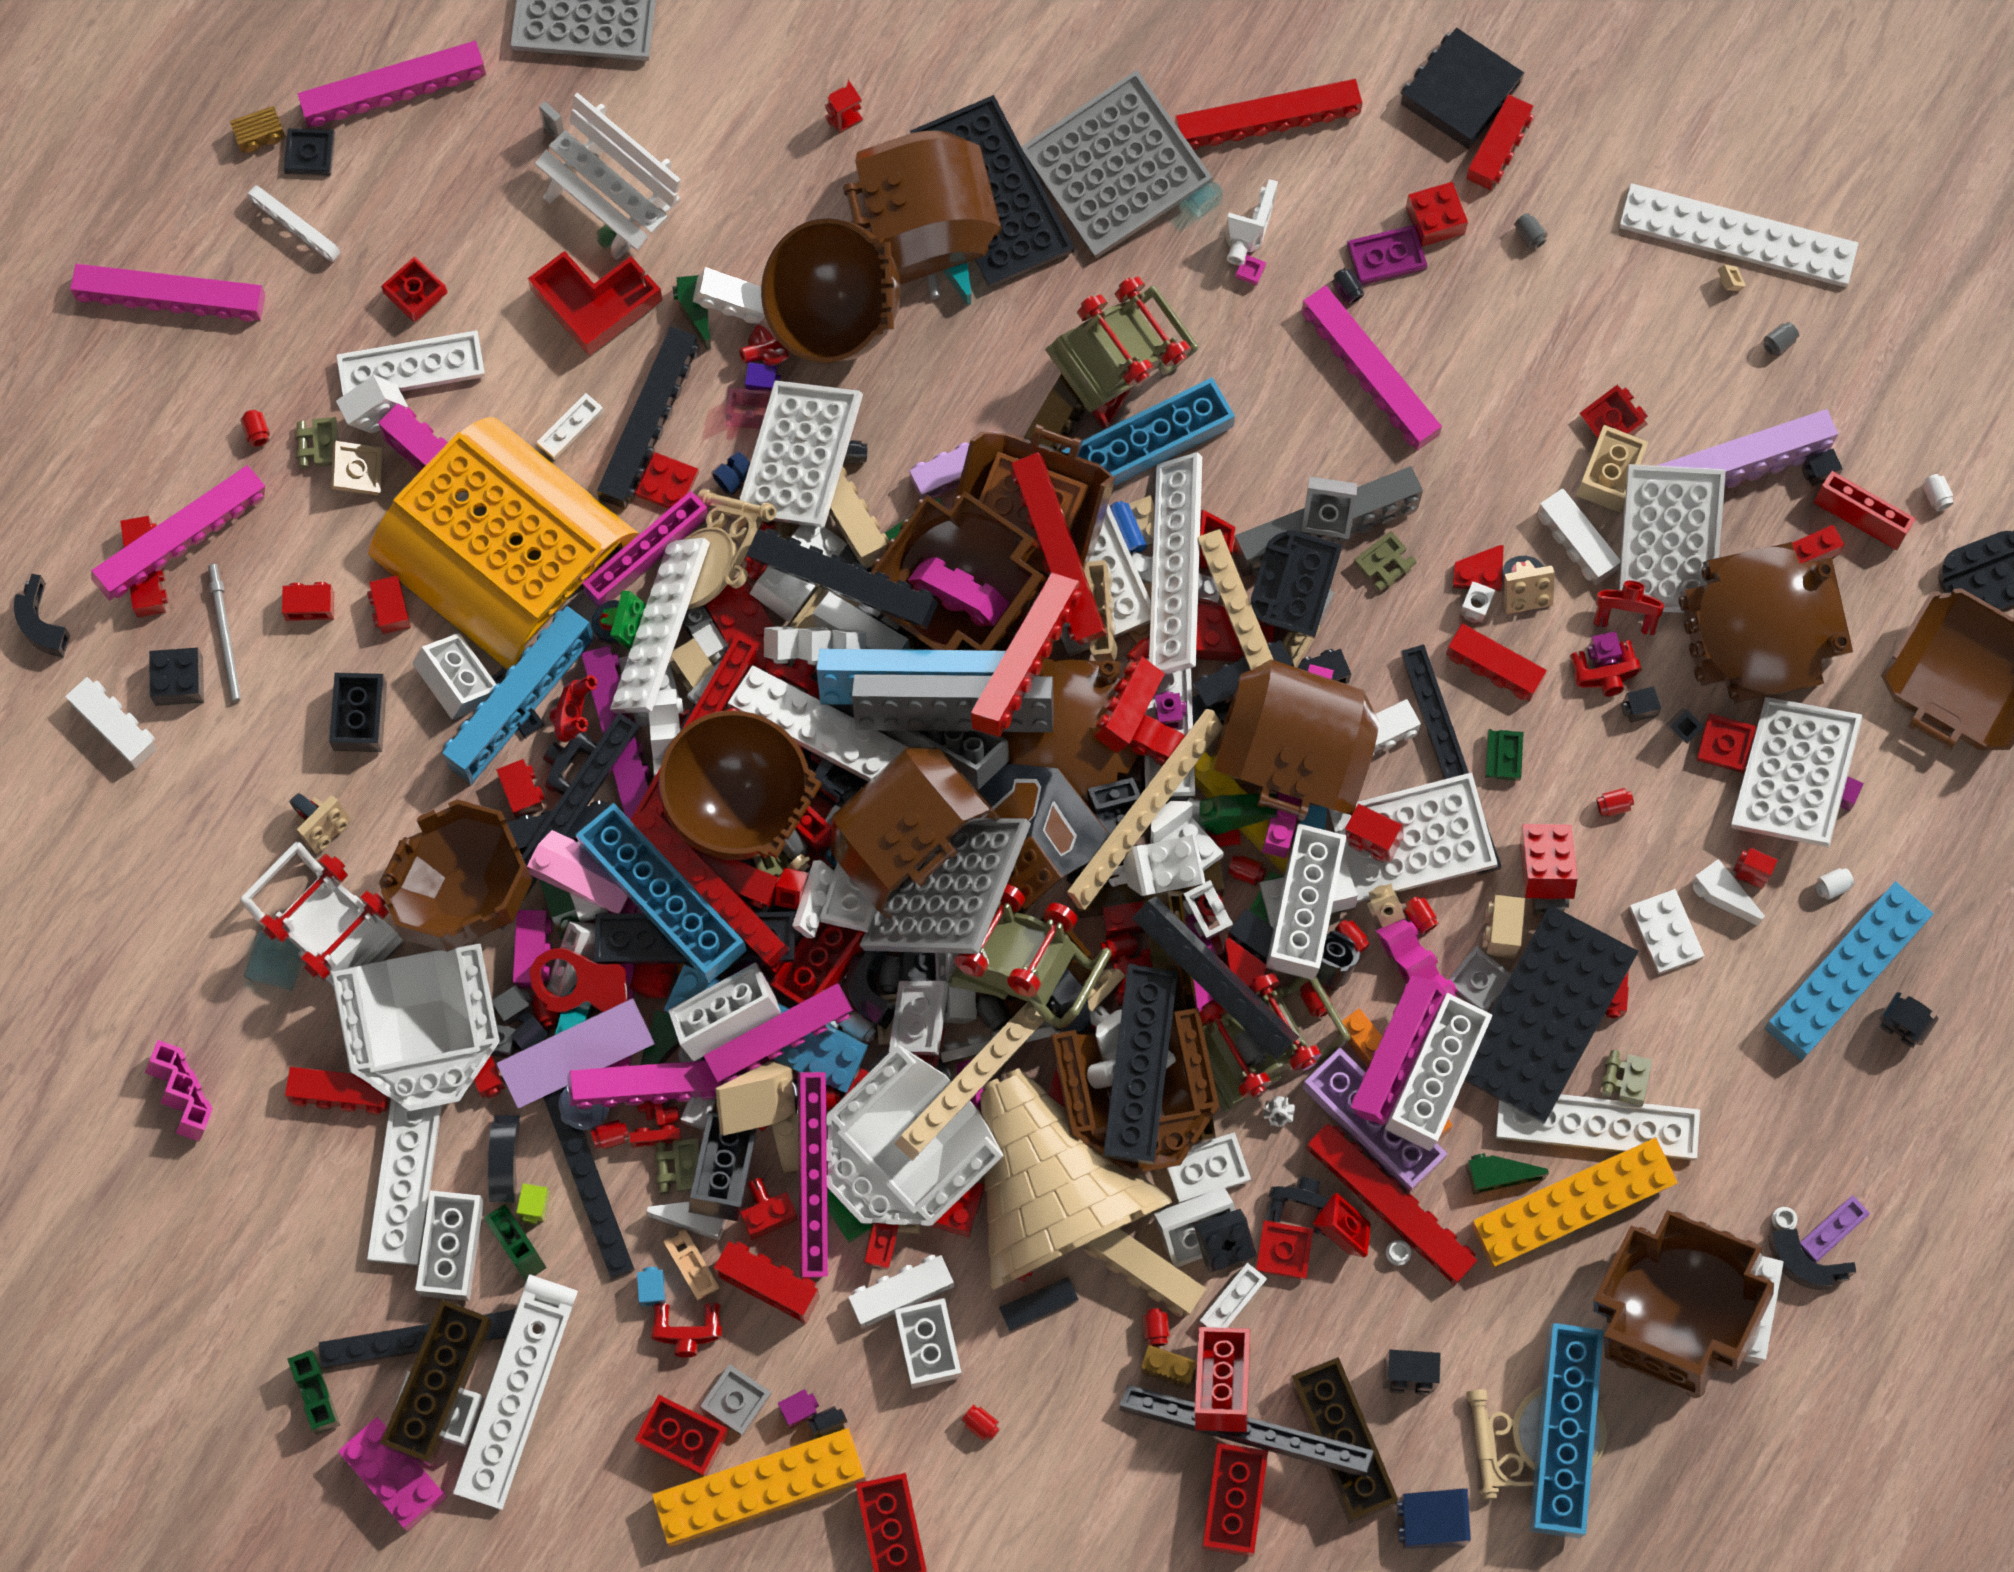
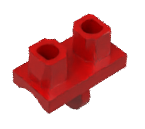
(664, 1115)

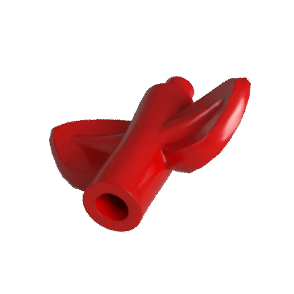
(763, 347)

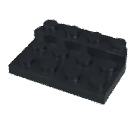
(1982, 569)
(1294, 582)

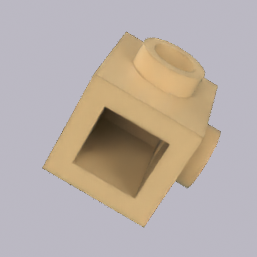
(1385, 905)

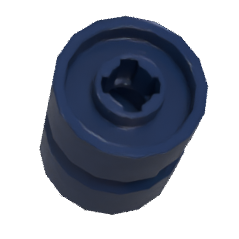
(731, 475)

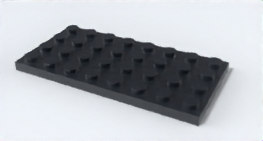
(1029, 225)
(1549, 1013)

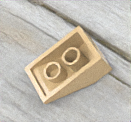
(1607, 469)
(756, 1099)

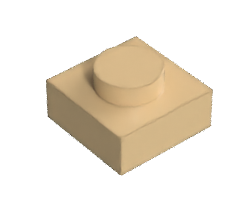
(1731, 278)

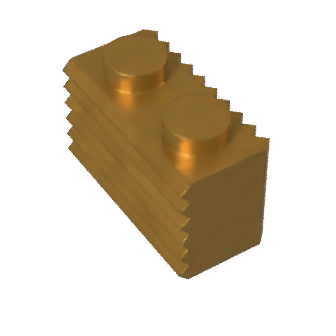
(257, 129)
(1168, 1366)

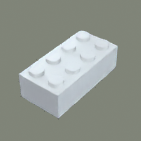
(786, 593)
(449, 1245)

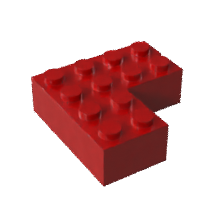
(594, 310)

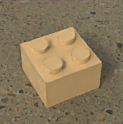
(1504, 926)

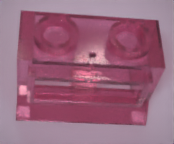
(743, 397)

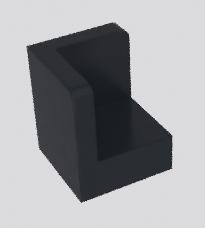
(528, 1033)

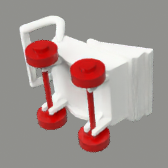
(327, 920)

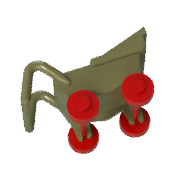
(1118, 345)
(1027, 957)
(1231, 1075)

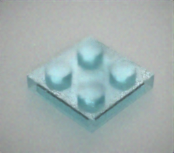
(274, 962)

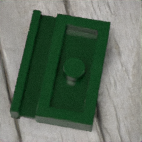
(1504, 754)

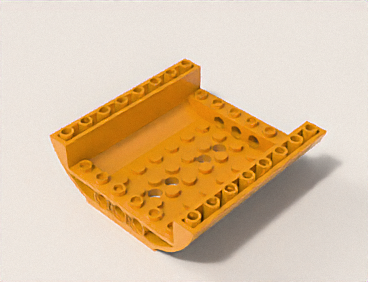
(466, 560)

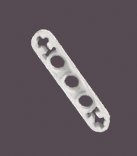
(294, 223)

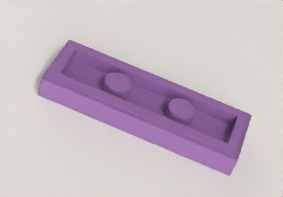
(1834, 1229)

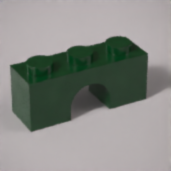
(314, 1392)

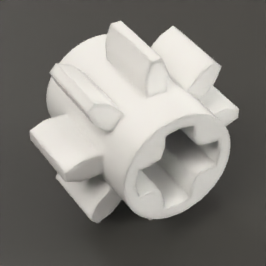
(1279, 1111)

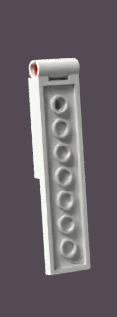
(515, 1392)

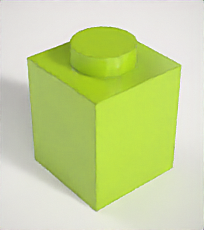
(533, 1203)

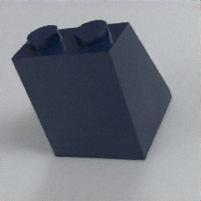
(1434, 1519)

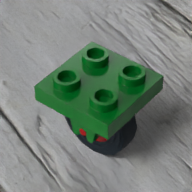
(619, 619)

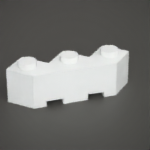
(791, 643)
(664, 724)

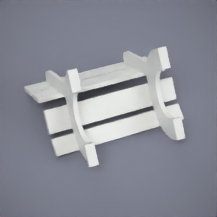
(608, 137)

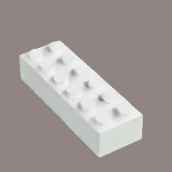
(1306, 902)
(1438, 1072)

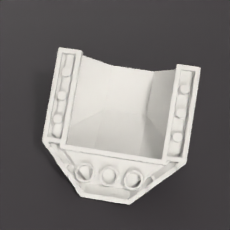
(418, 1024)
(874, 1174)

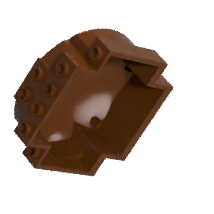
(978, 544)
(1764, 622)
(1080, 699)
(1683, 1302)

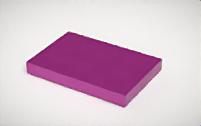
(1387, 255)

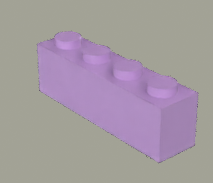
(939, 474)

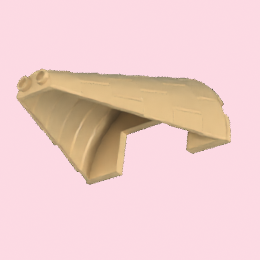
(1049, 1186)

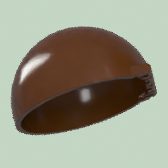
(830, 290)
(735, 785)

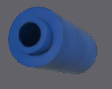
(1128, 527)

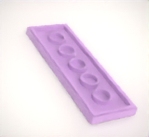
(584, 1046)

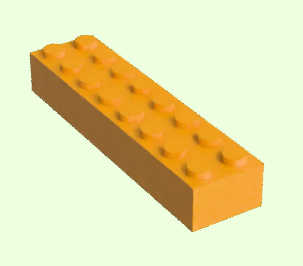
(1573, 1202)
(758, 1487)

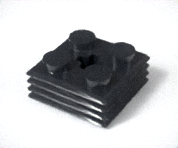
(1225, 1240)

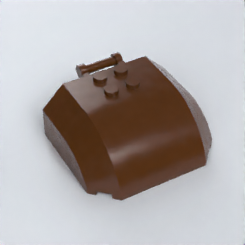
(927, 200)
(1090, 517)
(1957, 671)
(1298, 738)
(903, 821)

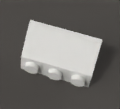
(454, 675)
(1178, 1223)

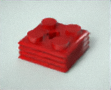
(417, 276)

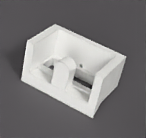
(1216, 905)

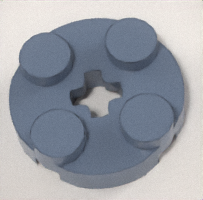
(580, 1118)

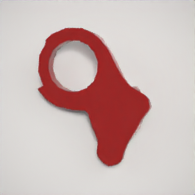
(596, 983)

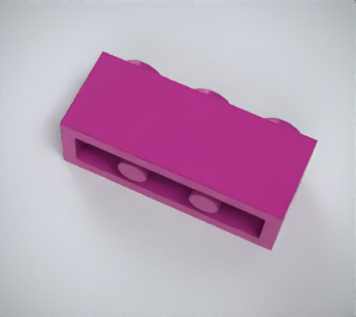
(530, 942)

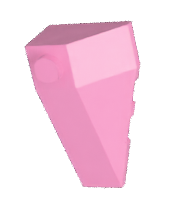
(572, 869)

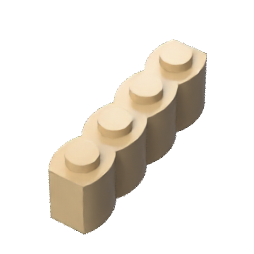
(1100, 583)

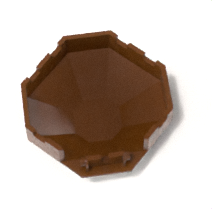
(455, 877)

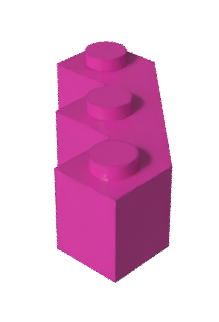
(959, 591)
(1401, 943)
(182, 1090)

